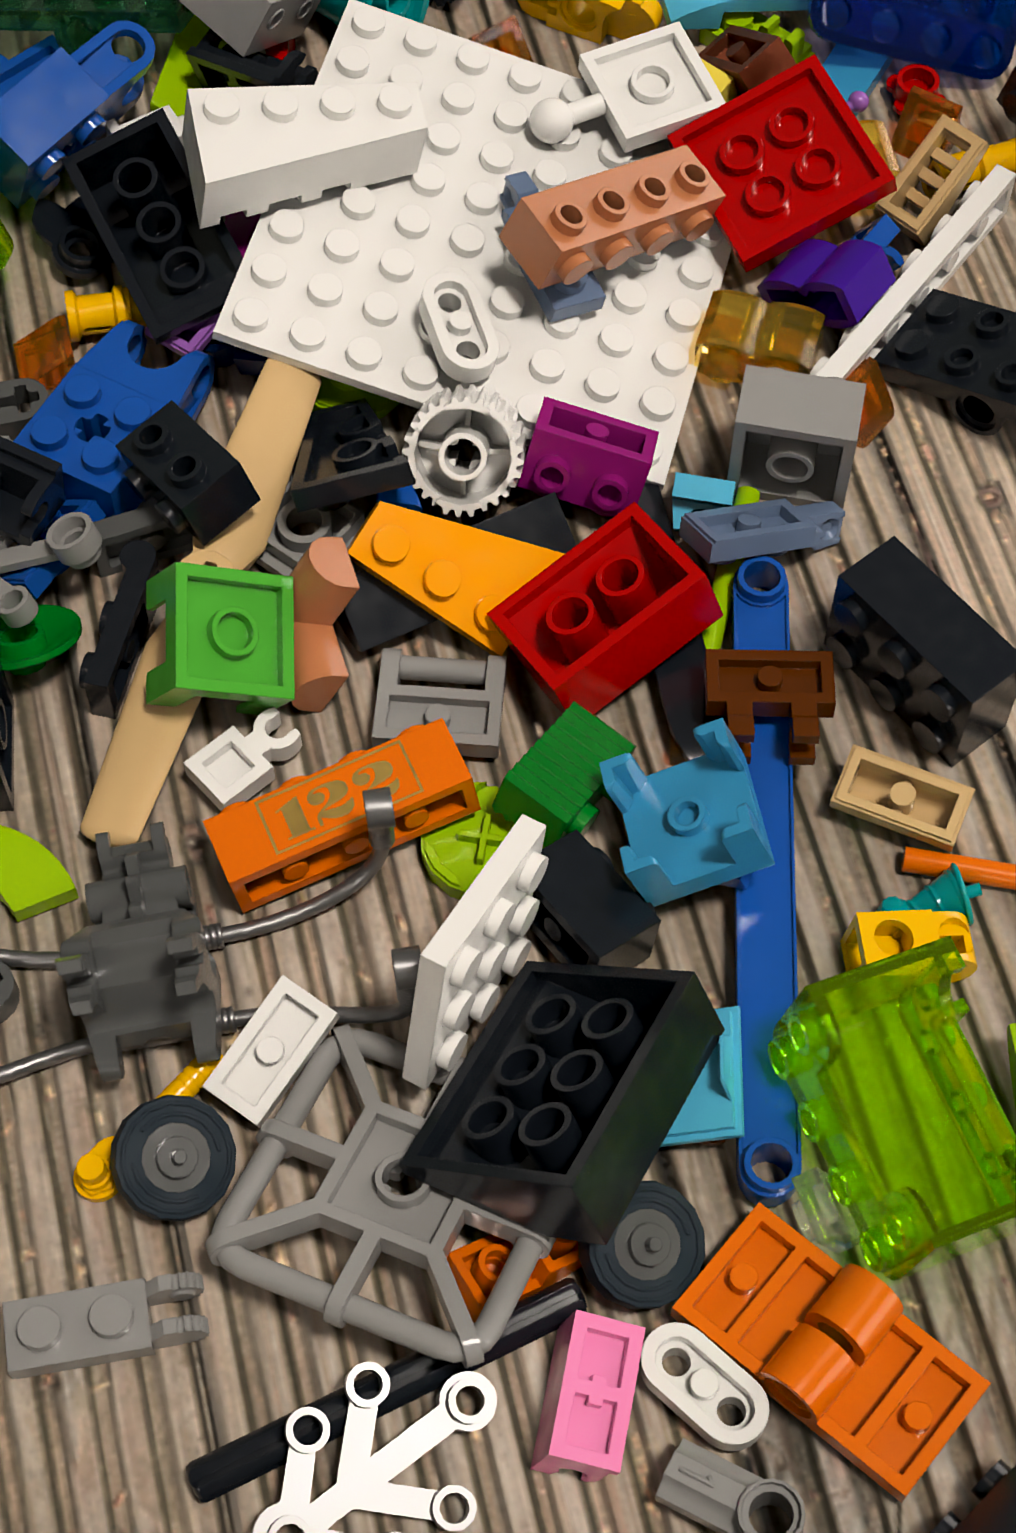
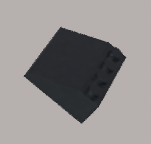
(568, 1095)

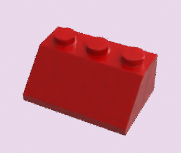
(607, 612)

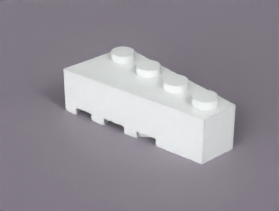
(296, 141)

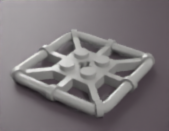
(364, 1209)

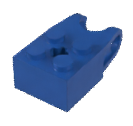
(66, 109)
(102, 404)

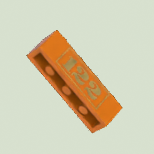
(320, 821)

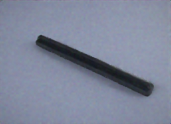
(409, 1380)

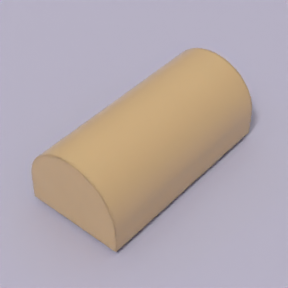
(902, 798)

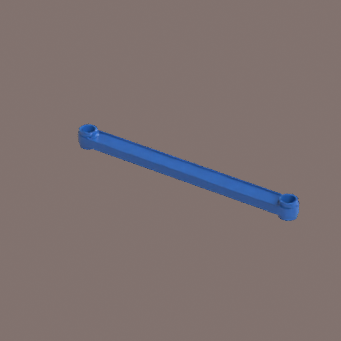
(767, 910)

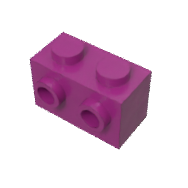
(587, 458)

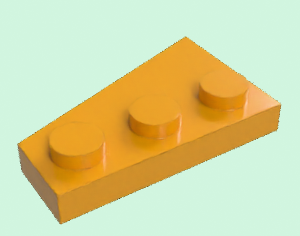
(447, 567)

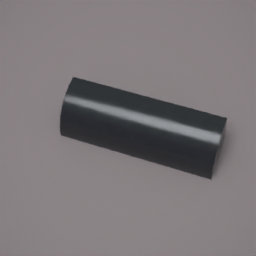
(382, 613)

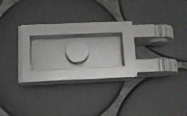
(98, 1324)

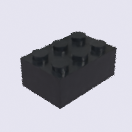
(922, 651)

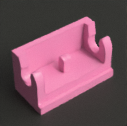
(588, 1396)

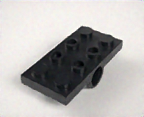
(960, 355)

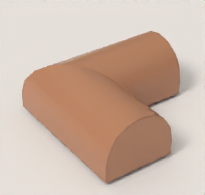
(322, 589)

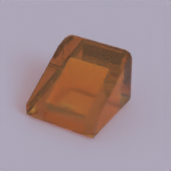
(919, 117)
(46, 353)
(877, 405)

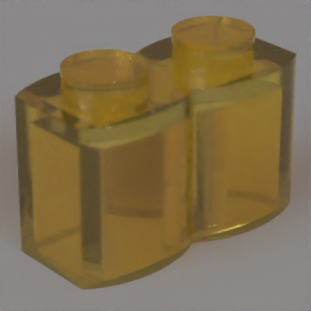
(756, 333)

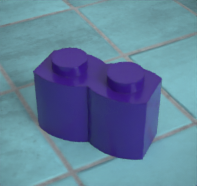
(831, 279)

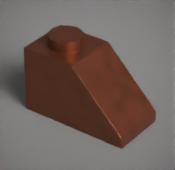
(748, 56)

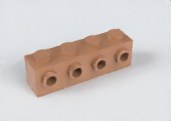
(612, 217)

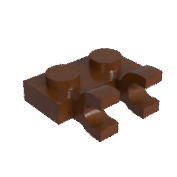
(771, 685)

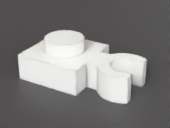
(239, 766)

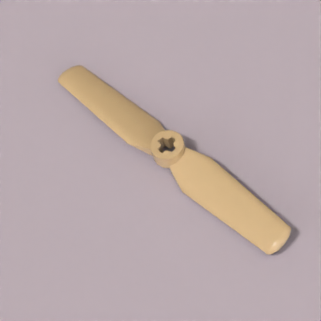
(148, 734)

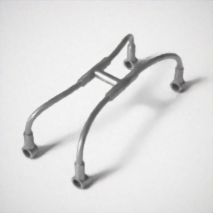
(405, 960)

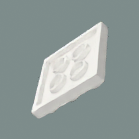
(474, 952)

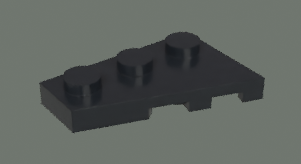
(346, 458)

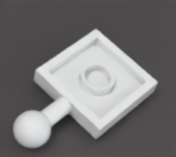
(639, 85)

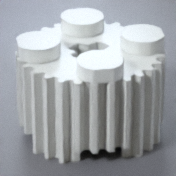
(471, 416)

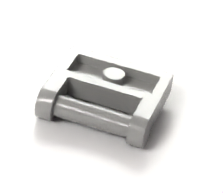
(469, 714)

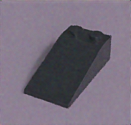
(148, 219)

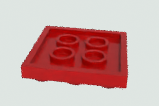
(786, 162)

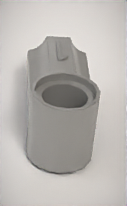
(722, 1492)

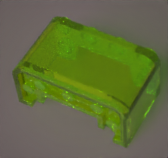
(901, 1109)

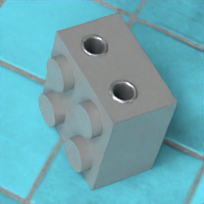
(254, 24)

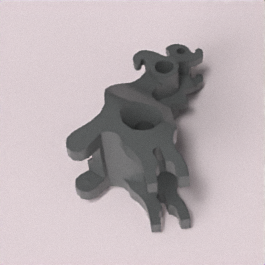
(144, 959)

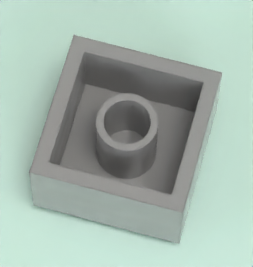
(795, 435)

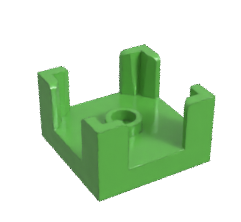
(224, 637)

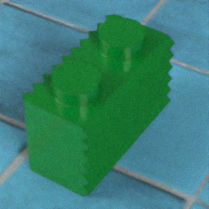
(562, 775)

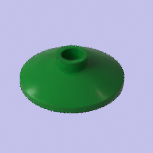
(45, 637)

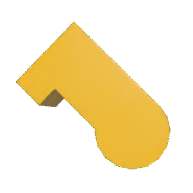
(887, 933)

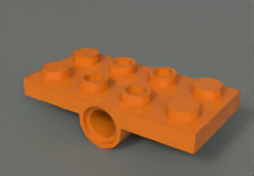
(832, 1349)

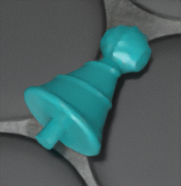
(942, 894)

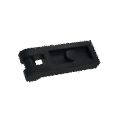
(122, 633)

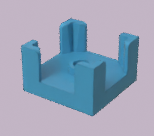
(690, 820)

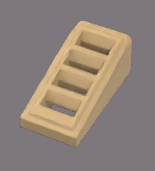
(946, 189)

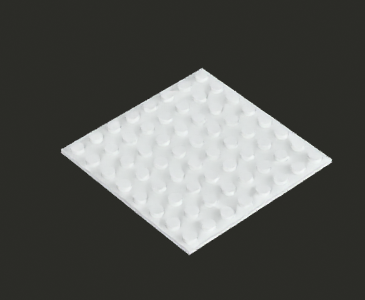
(344, 274)

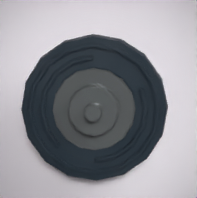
(173, 1158)
(651, 1251)

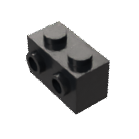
(187, 473)
(589, 909)

